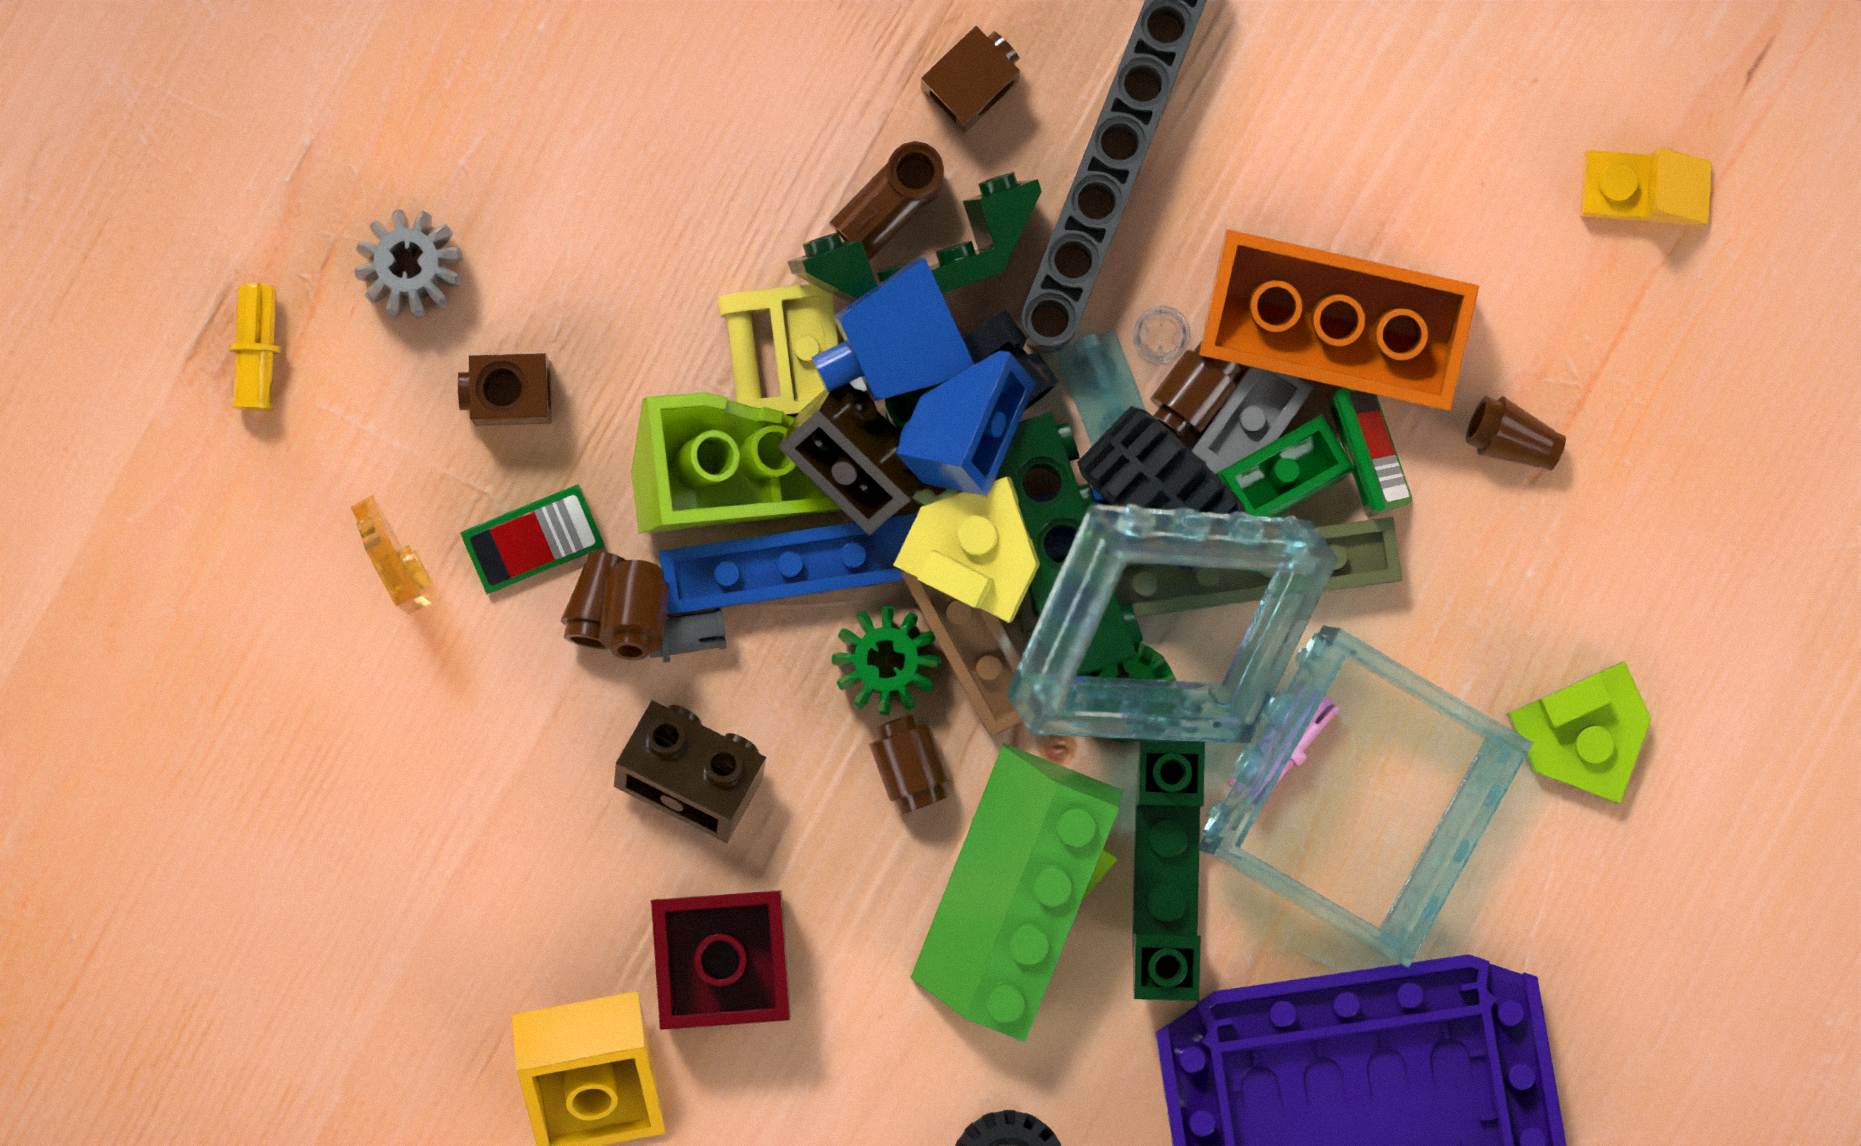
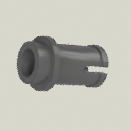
(692, 634)

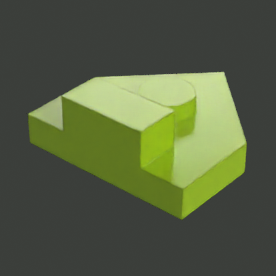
(1587, 732)

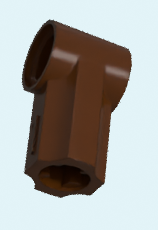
(886, 203)

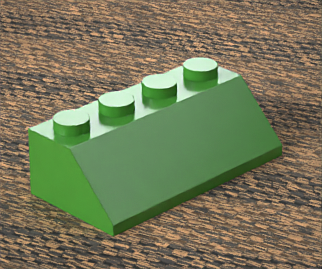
(1016, 890)

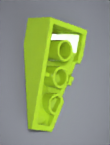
(716, 465)

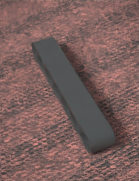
(1111, 176)

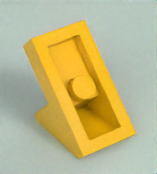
(1646, 187)

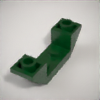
(996, 223)
(1167, 870)

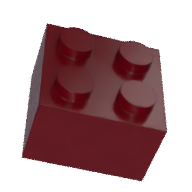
(721, 960)

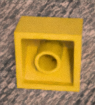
(588, 1072)

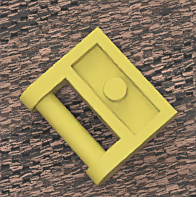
(801, 329)

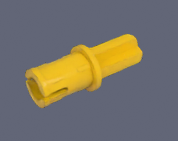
(254, 347)

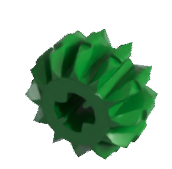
(902, 646)

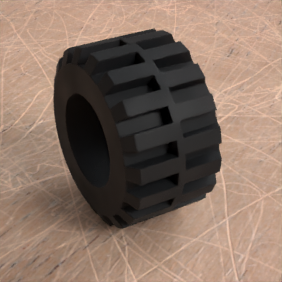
(1153, 469)

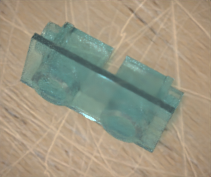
(1099, 381)

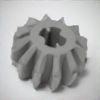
(431, 261)

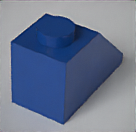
(967, 425)

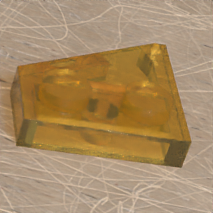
(398, 567)

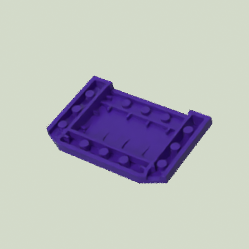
(1366, 1061)

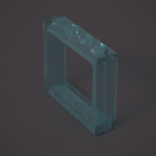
(1070, 705)
(1449, 843)

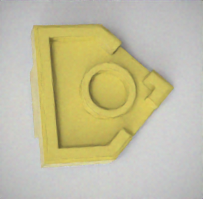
(974, 549)

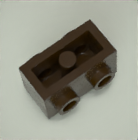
(851, 455)
(690, 770)

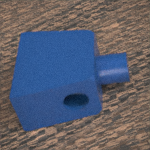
(896, 337)

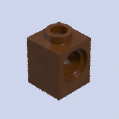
(972, 77)
(531, 406)

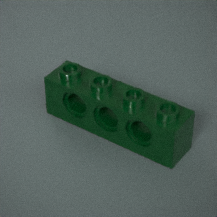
(1049, 446)

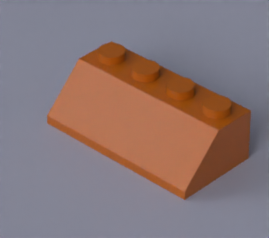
(1338, 319)

